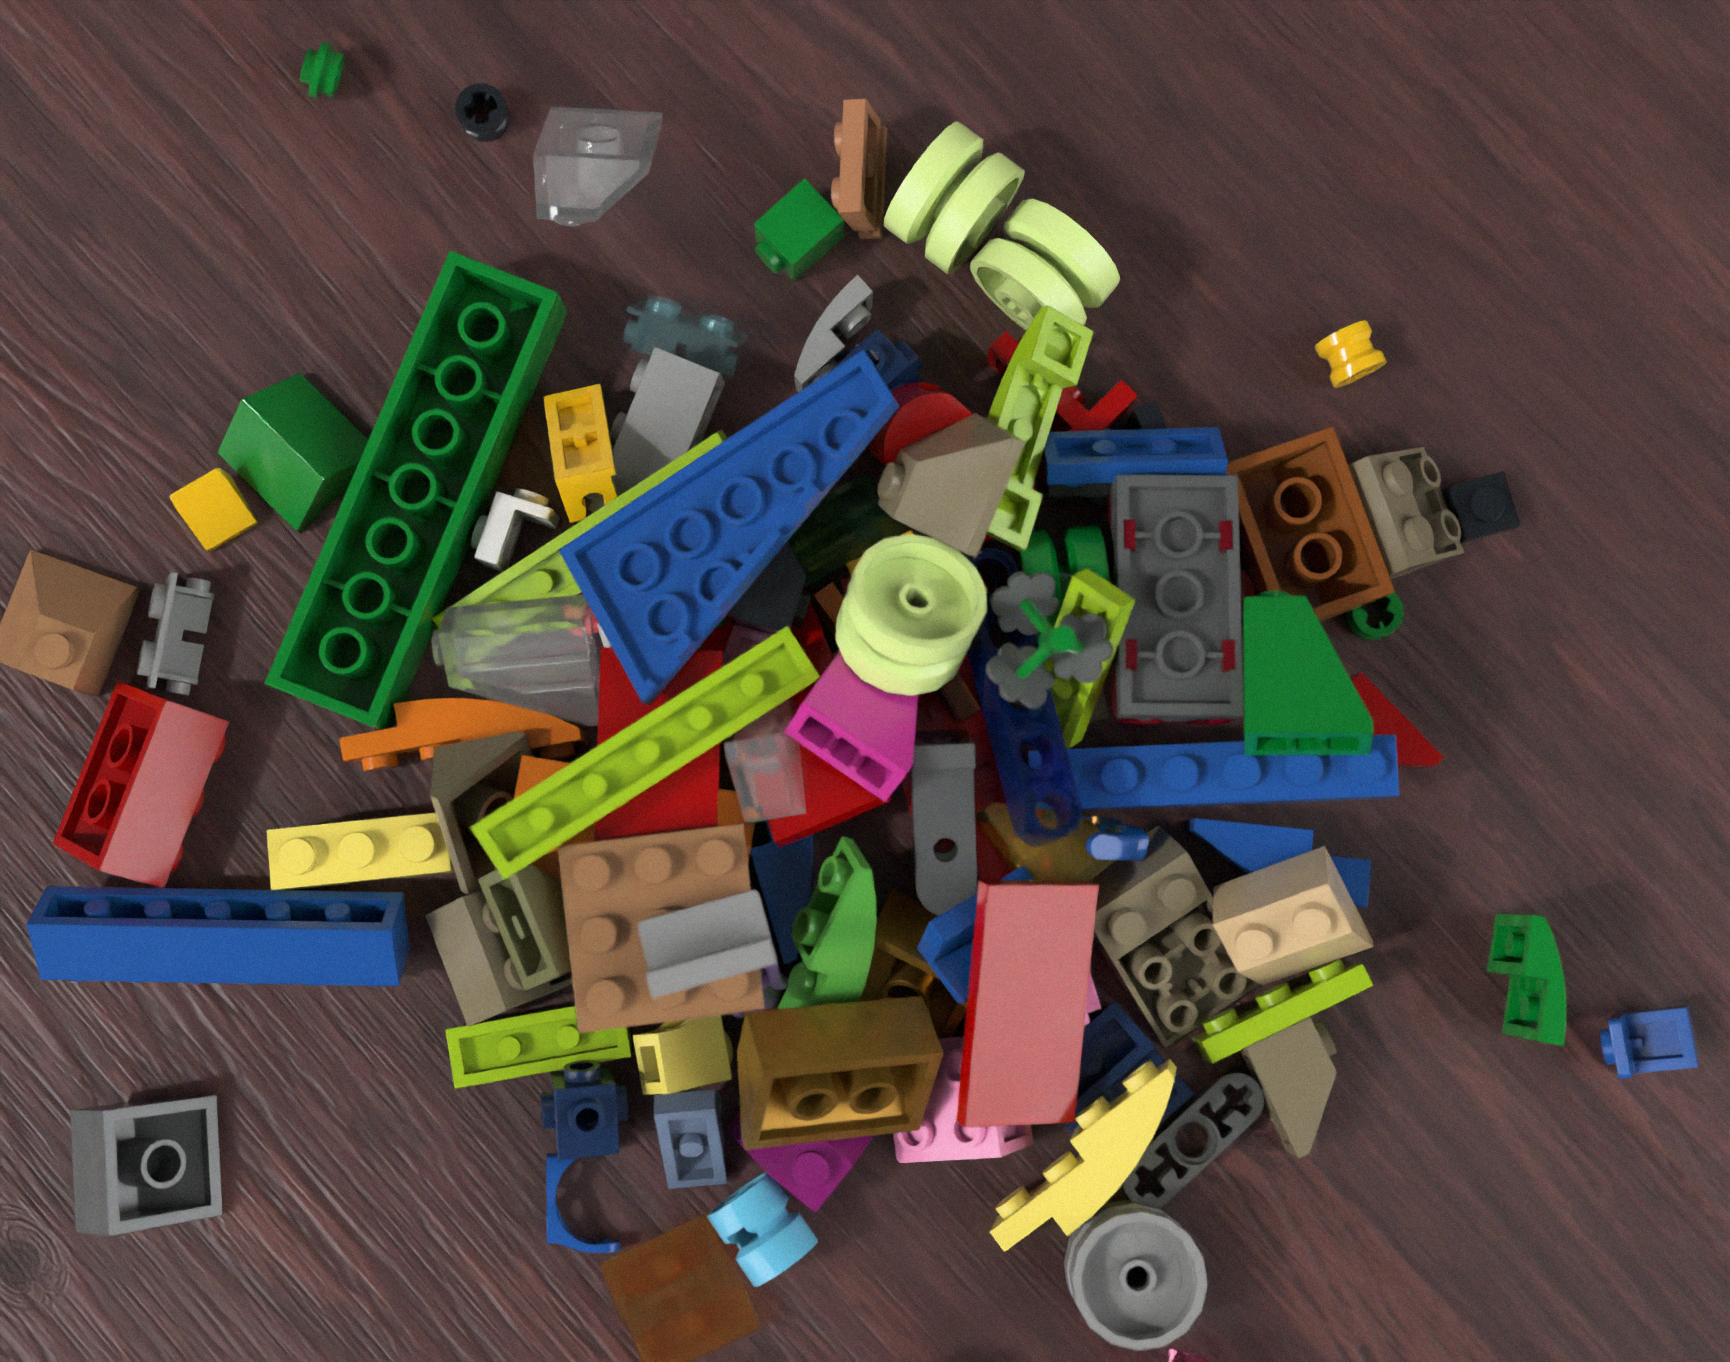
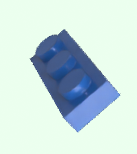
(1099, 456)

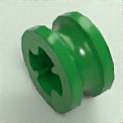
(1391, 609)

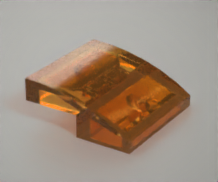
(681, 1294)

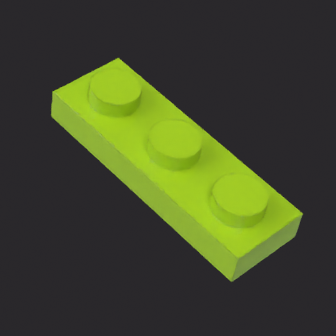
(1074, 699)
(1280, 1008)
(529, 1046)

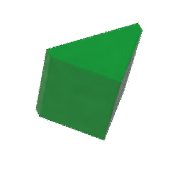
(293, 449)

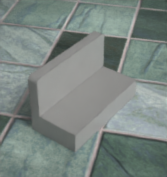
(706, 943)

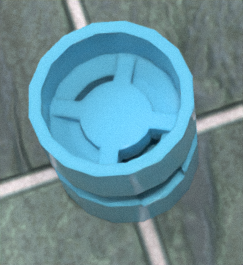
(762, 1229)

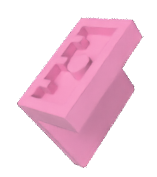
(941, 1135)

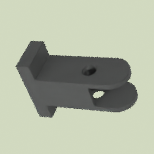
(943, 809)

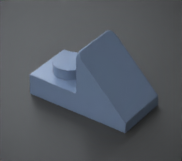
(691, 1138)

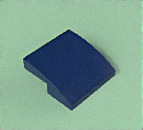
(1110, 1053)

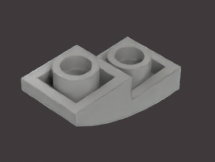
(844, 316)

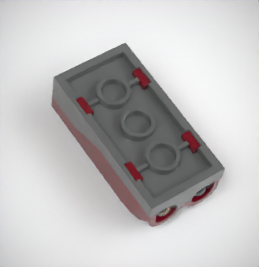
(1180, 561)

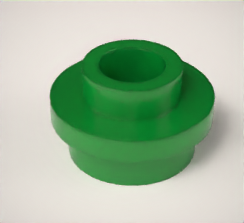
(322, 70)

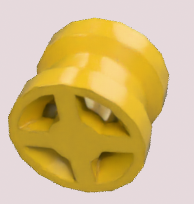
(1350, 353)

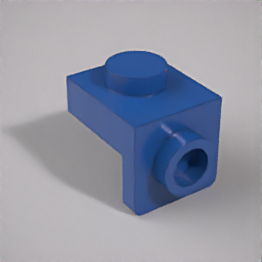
(1650, 1041)

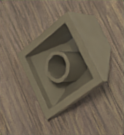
(951, 481)

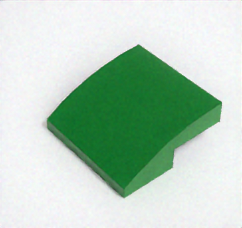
(1536, 988)

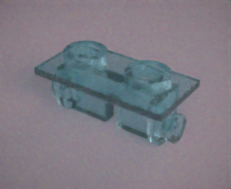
(664, 326)

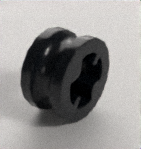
(466, 106)

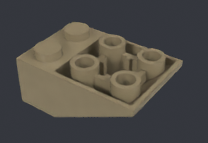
(1162, 939)

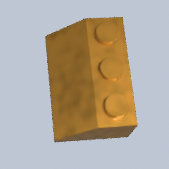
(835, 1071)

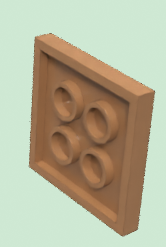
(638, 878)

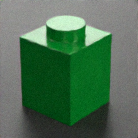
(797, 231)

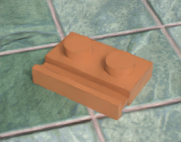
(861, 184)

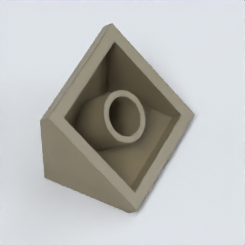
(467, 786)

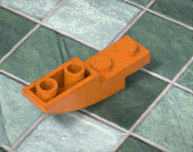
(455, 720)

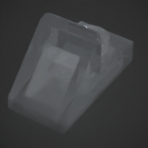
(767, 766)

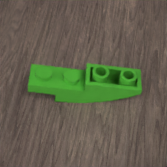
(834, 933)

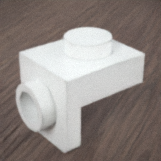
(499, 531)

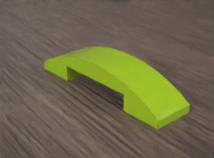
(1026, 404)

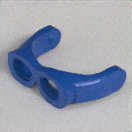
(1124, 844)
(557, 1230)

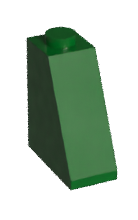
(1296, 684)

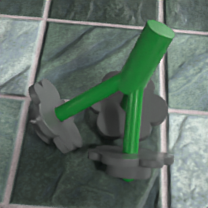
(1074, 645)

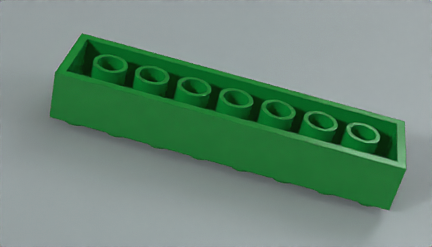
(418, 492)

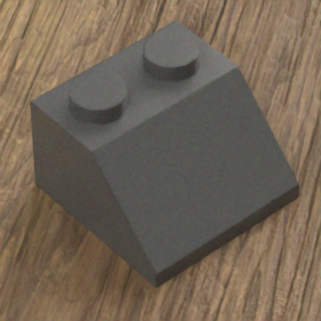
(145, 1164)

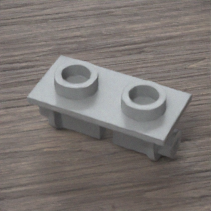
(176, 611)

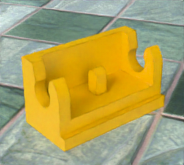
(580, 447)

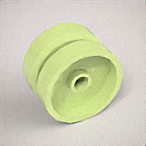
(953, 197)
(1044, 264)
(910, 614)

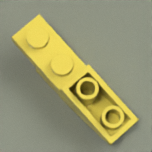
(1109, 1145)

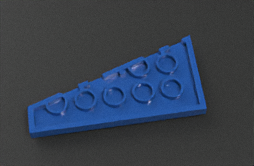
(698, 540)

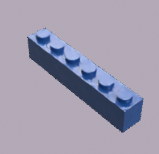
(1224, 776)
(220, 936)

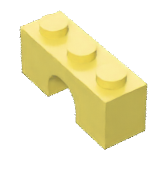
(357, 852)
(683, 1055)

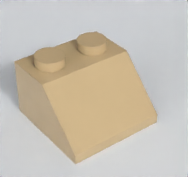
(1288, 918)

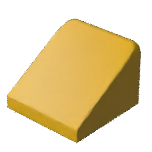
(214, 509)

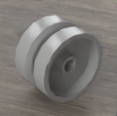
(1147, 1309)

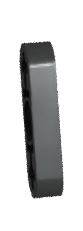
(1214, 1098)

